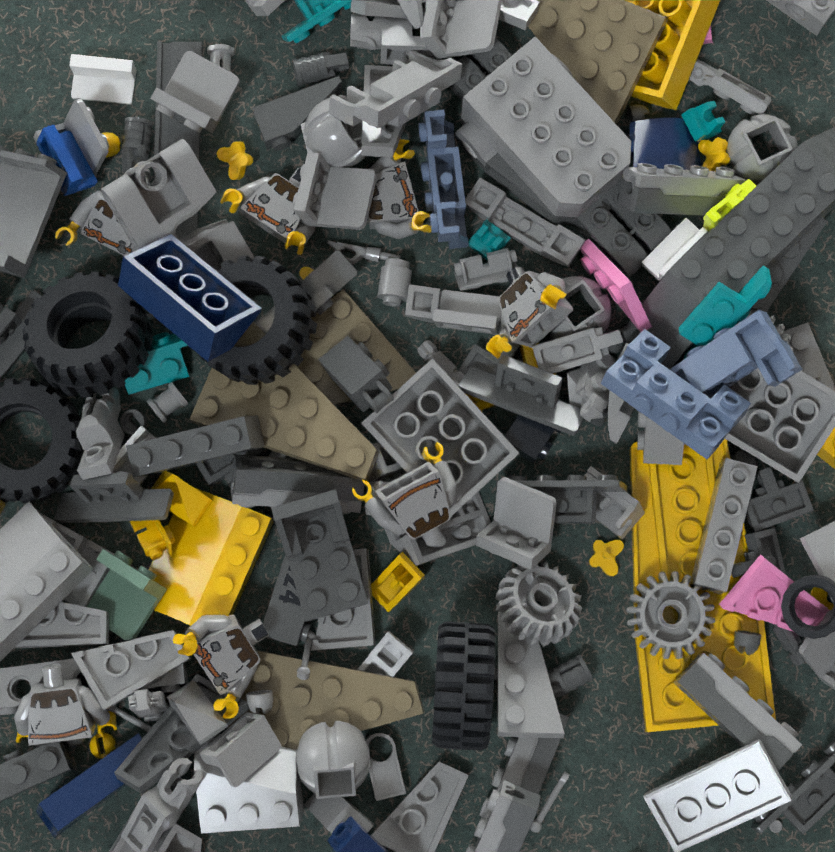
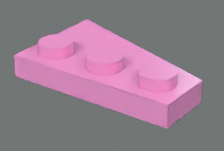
(615, 283)
(761, 595)

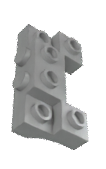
(400, 94)

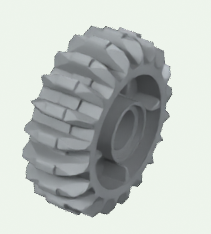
(690, 615)
(537, 622)

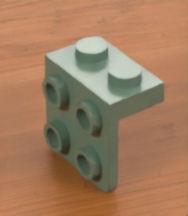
(126, 594)

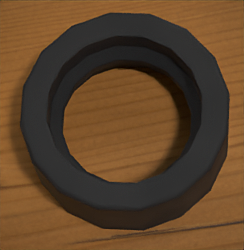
(789, 612)

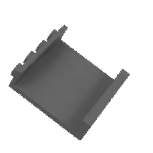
(26, 201)

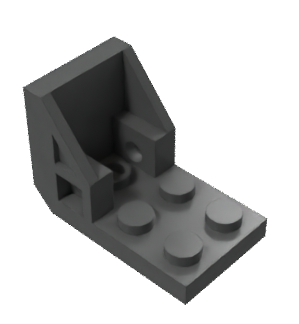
(320, 555)

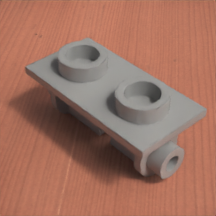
(472, 273)

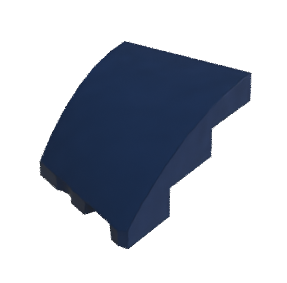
(663, 142)

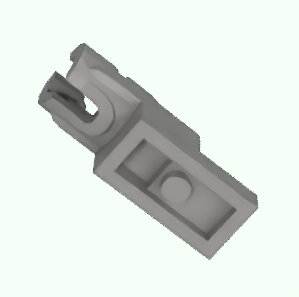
(389, 35)
(100, 434)
(161, 807)

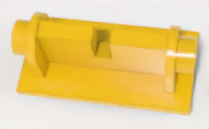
(155, 538)

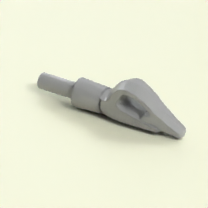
(360, 252)

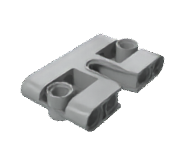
(173, 197)

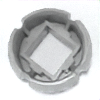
(331, 137)
(744, 156)
(599, 303)
(333, 759)

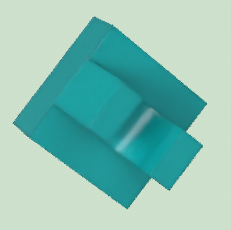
(702, 121)
(488, 239)

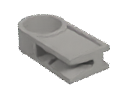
(386, 775)

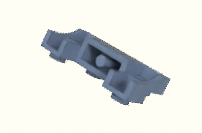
(445, 180)
(737, 353)
(671, 400)

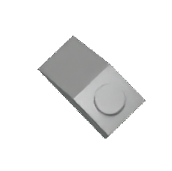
(335, 811)

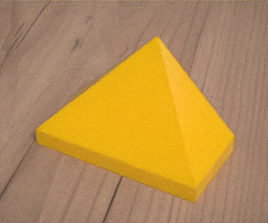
(187, 501)

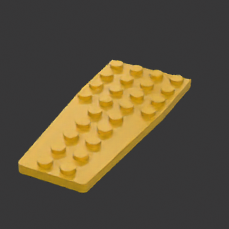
(668, 541)

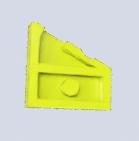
(731, 200)

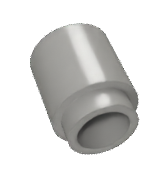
(394, 282)

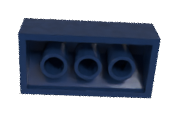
(187, 296)

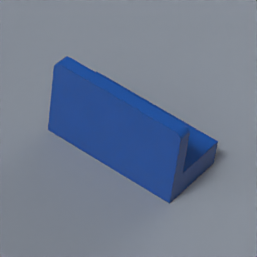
(69, 158)

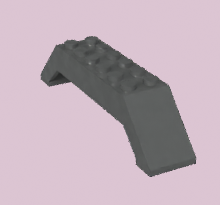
(745, 240)

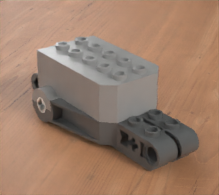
(552, 148)

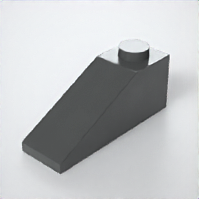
(281, 118)

